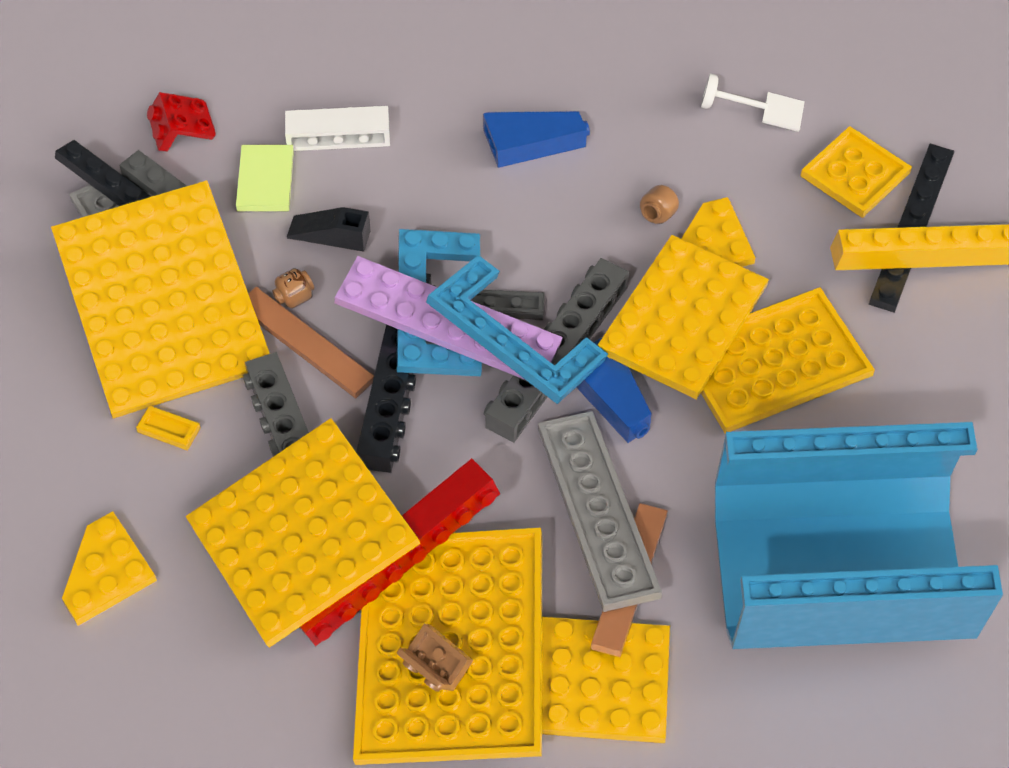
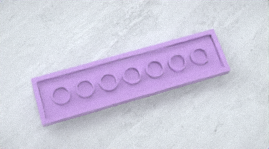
(402, 304)

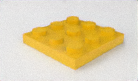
(856, 171)

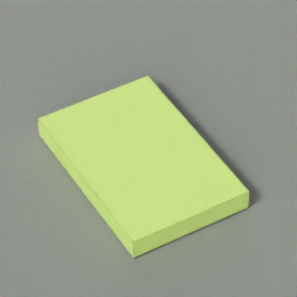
(265, 178)

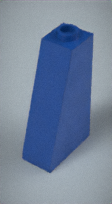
(533, 135)
(617, 398)

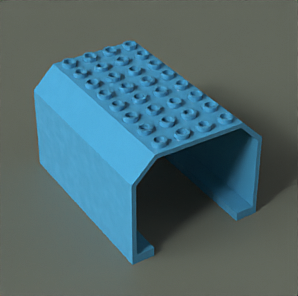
(845, 537)

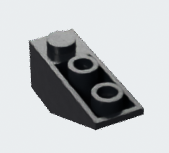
(332, 227)

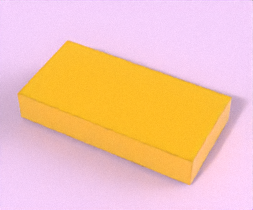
(168, 427)

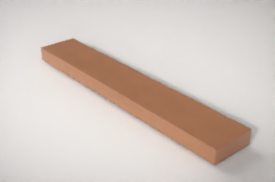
(310, 344)
(615, 624)

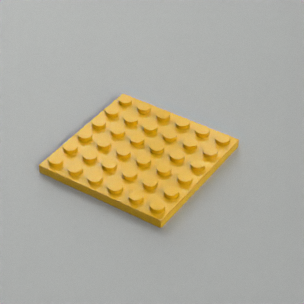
(301, 531)

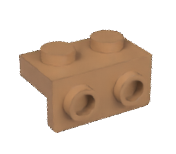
(435, 659)

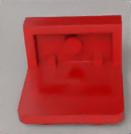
(178, 115)

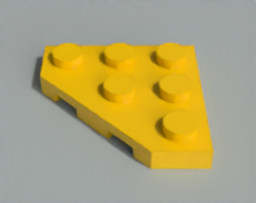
(720, 232)
(105, 570)

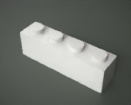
(337, 128)

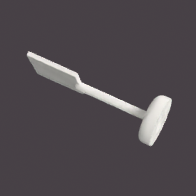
(778, 109)

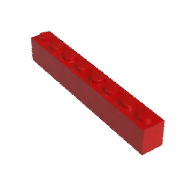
(432, 521)

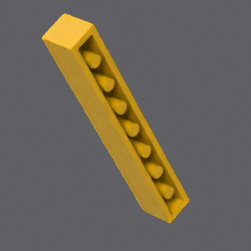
(920, 247)

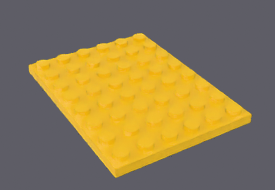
(160, 298)
(488, 602)

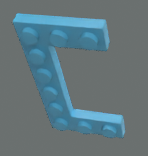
(413, 250)
(554, 381)

